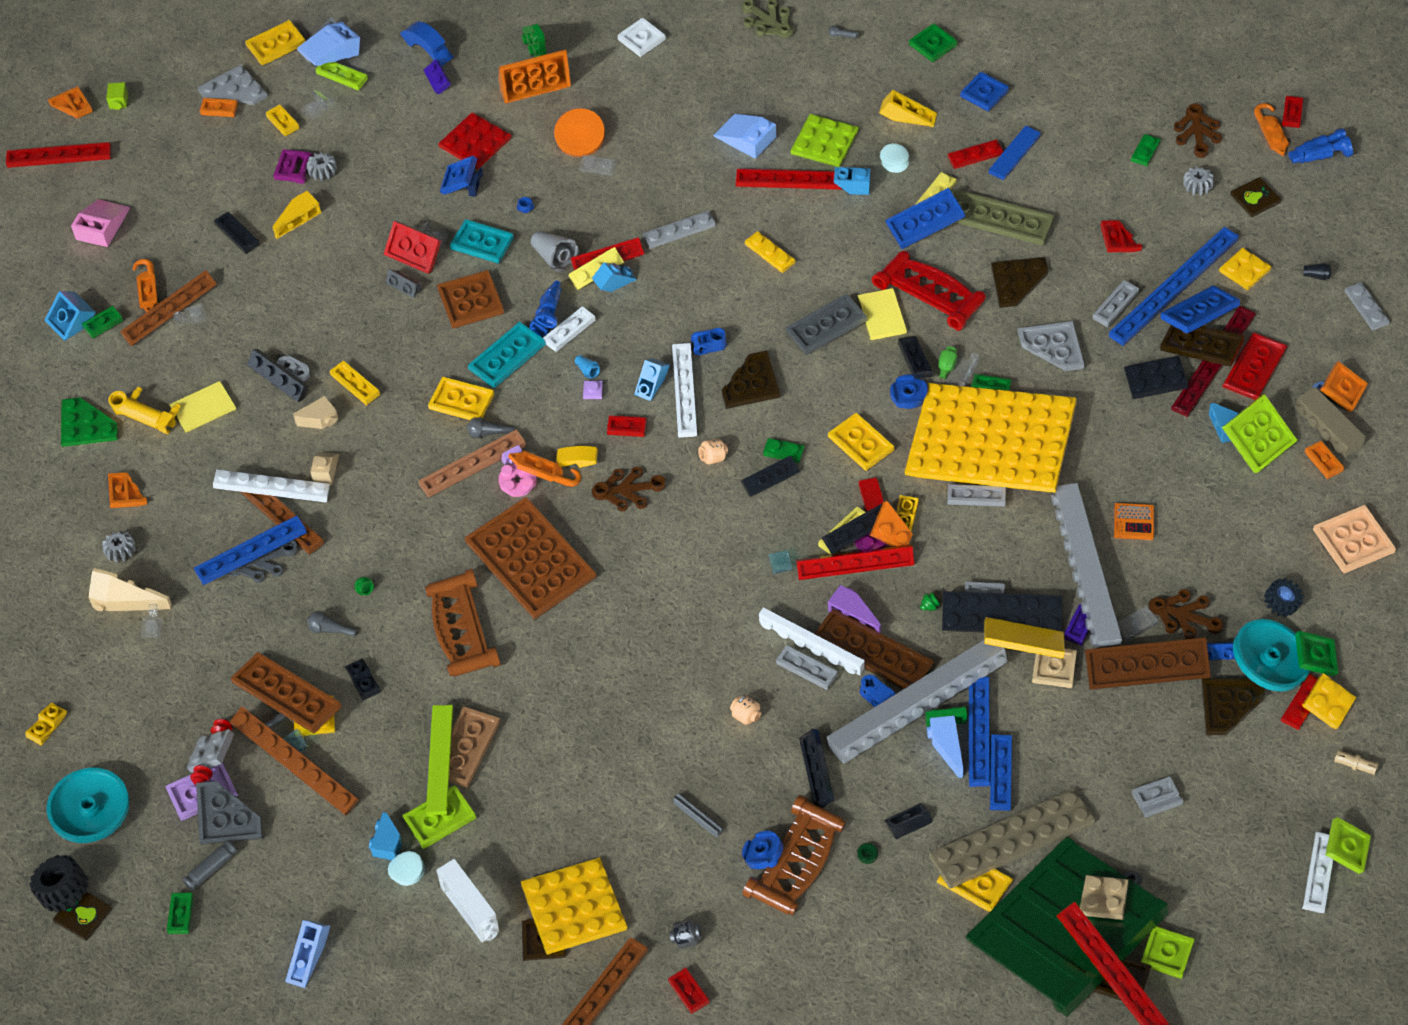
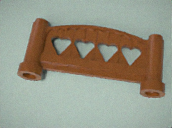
(478, 655)
(808, 818)

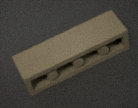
(1330, 422)

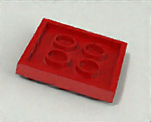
(476, 138)

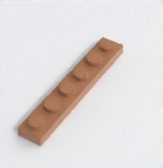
(470, 464)

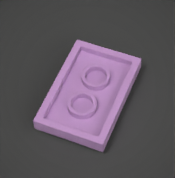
(184, 792)

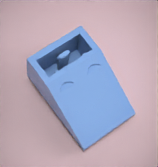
(331, 44)

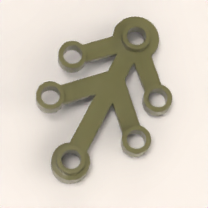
(783, 30)

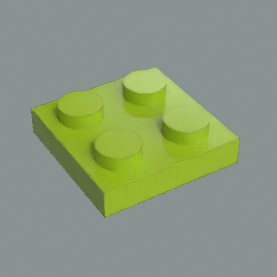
(1348, 845)
(1167, 952)

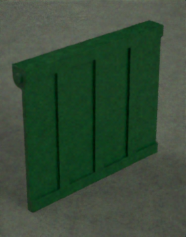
(1035, 944)

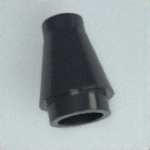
(1317, 271)

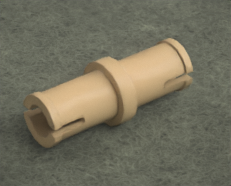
(1356, 762)

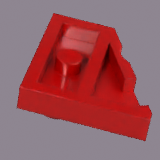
(1117, 237)

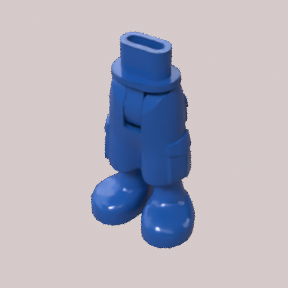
(1321, 147)
(545, 312)

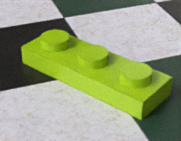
(342, 75)

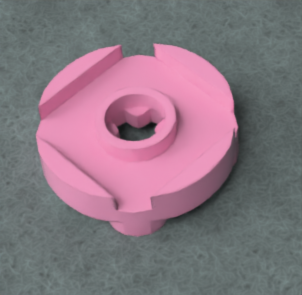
(510, 486)

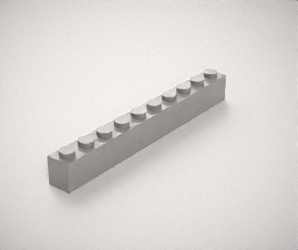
(1086, 566)
(915, 700)

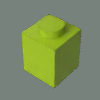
(117, 95)

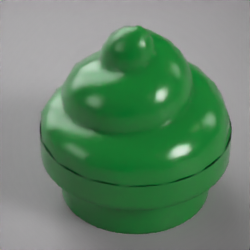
(363, 586)
(929, 602)

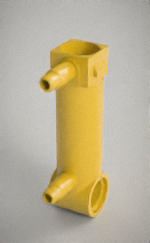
(141, 412)

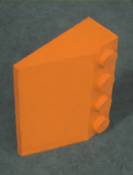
(534, 76)

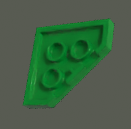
(534, 39)
(85, 424)

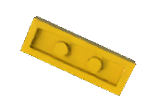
(770, 252)
(354, 382)

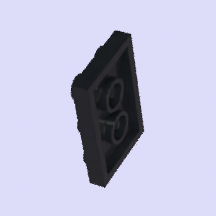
(1156, 377)

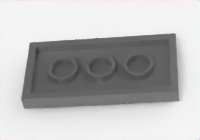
(826, 324)

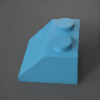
(68, 314)

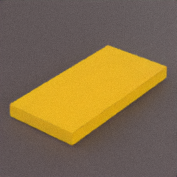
(1024, 637)

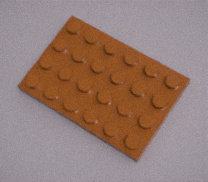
(530, 558)

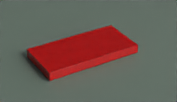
(1255, 366)

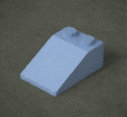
(747, 133)

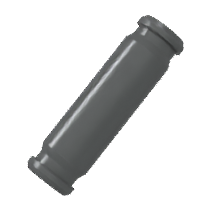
(210, 865)

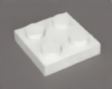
(641, 37)

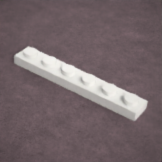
(684, 390)
(271, 485)
(817, 644)

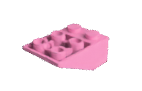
(99, 222)

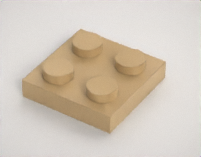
(1055, 670)
(1104, 897)

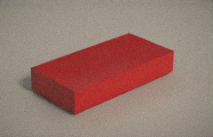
(870, 493)

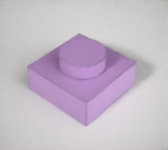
(592, 390)
(505, 459)

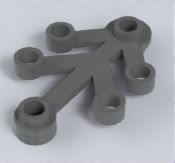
(261, 563)

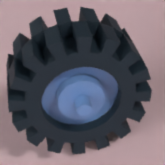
(1283, 597)

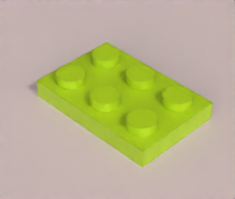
(433, 828)

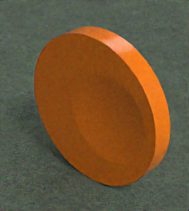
(579, 132)

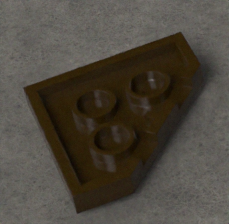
(1017, 279)
(751, 382)
(1228, 703)

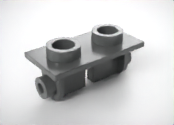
(402, 283)

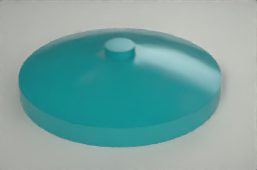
(1269, 655)
(88, 805)

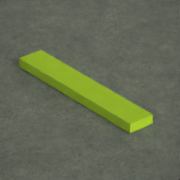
(439, 760)

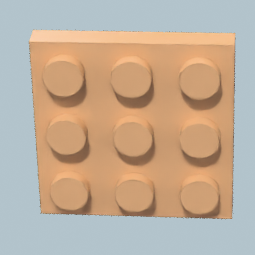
(1354, 539)

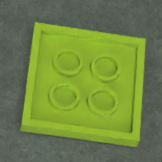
(824, 140)
(1259, 433)

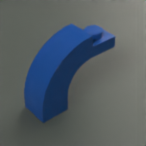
(429, 39)

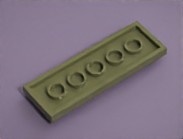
(1003, 218)

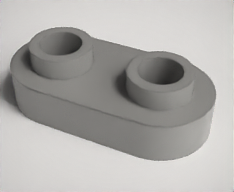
(295, 367)

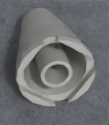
(554, 249)

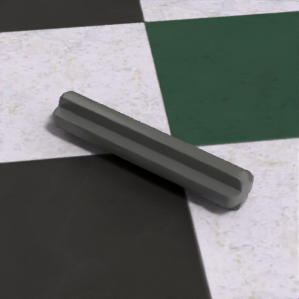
(698, 815)

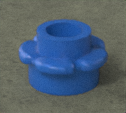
(525, 205)

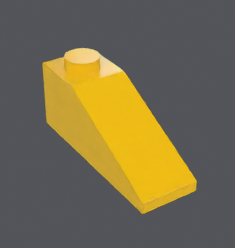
(903, 109)
(296, 213)

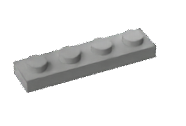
(679, 229)

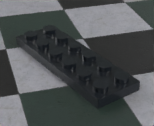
(969, 609)

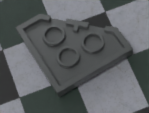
(224, 816)

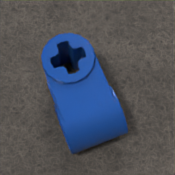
(710, 341)
(875, 691)

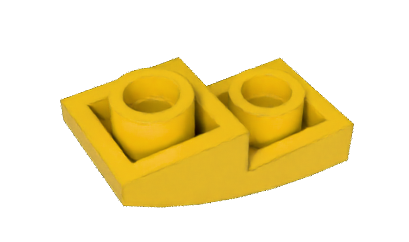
(578, 455)
(907, 510)
(48, 721)

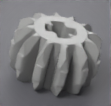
(321, 166)
(1198, 180)
(118, 546)

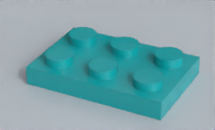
(482, 241)

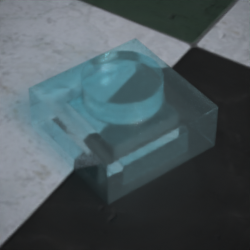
(780, 562)
(297, 740)

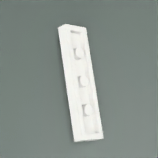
(1318, 875)

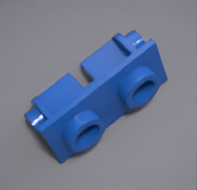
(1220, 650)

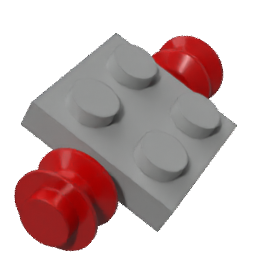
(210, 751)

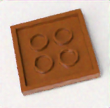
(470, 299)

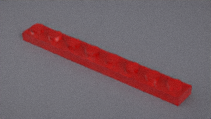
(1110, 966)

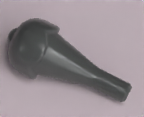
(478, 427)
(319, 622)

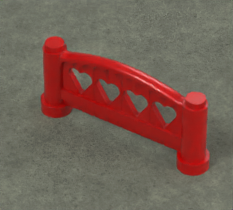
(958, 311)

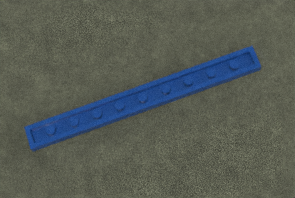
(1173, 286)

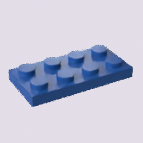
(925, 218)
(1200, 309)

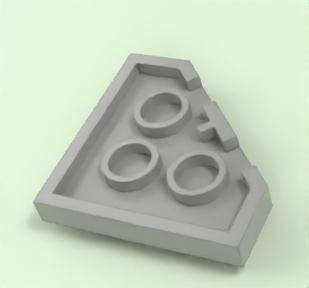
(234, 85)
(1053, 343)

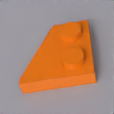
(71, 103)
(123, 491)
(890, 527)

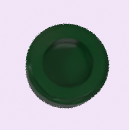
(867, 853)

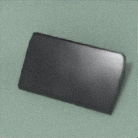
(908, 821)

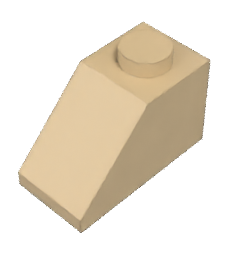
(316, 415)
(324, 467)

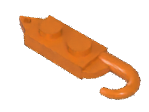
(1271, 129)
(146, 285)
(543, 468)

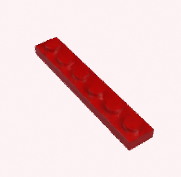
(58, 154)
(786, 179)
(855, 562)

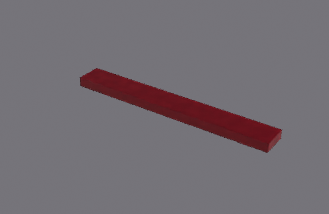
(1207, 370)

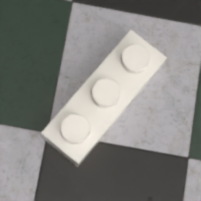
(569, 329)

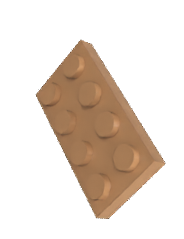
(469, 743)

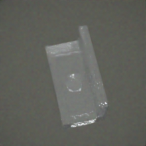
(963, 371)

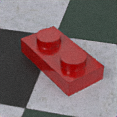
(1292, 111)
(626, 426)
(688, 990)

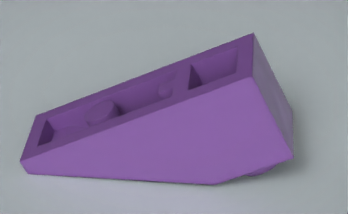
(850, 604)

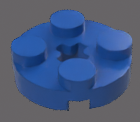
(904, 400)
(766, 858)

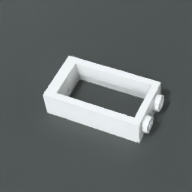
(468, 901)

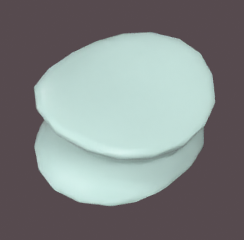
(894, 157)
(406, 868)

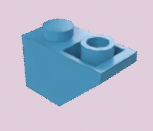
(853, 179)
(612, 276)
(651, 378)
(387, 840)

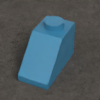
(1219, 417)

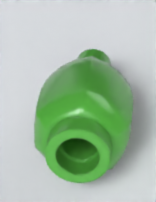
(947, 361)

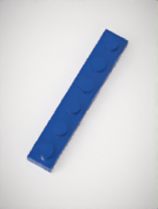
(250, 550)
(979, 733)

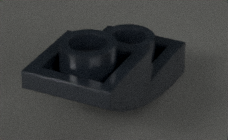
(362, 679)

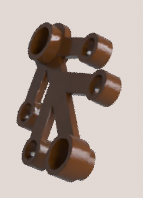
(1195, 113)
(626, 489)
(1183, 614)

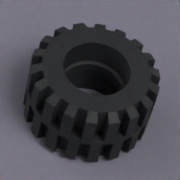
(58, 883)

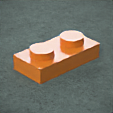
(218, 107)
(1324, 459)

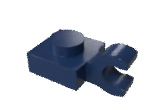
(475, 182)

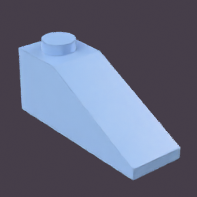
(946, 741)
(307, 951)

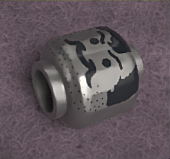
(685, 933)

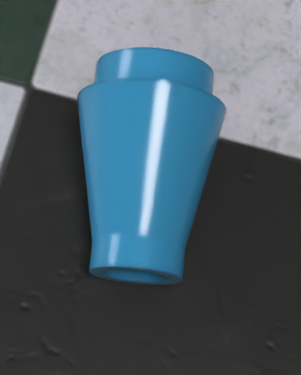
(588, 367)

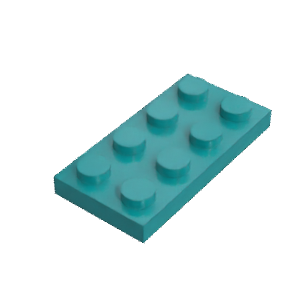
(506, 355)

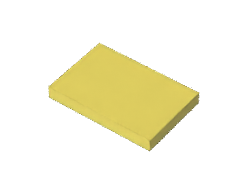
(882, 314)
(203, 406)

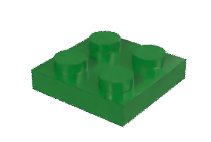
(933, 42)
(1316, 653)

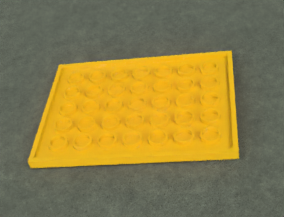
(991, 437)

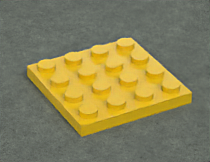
(573, 905)

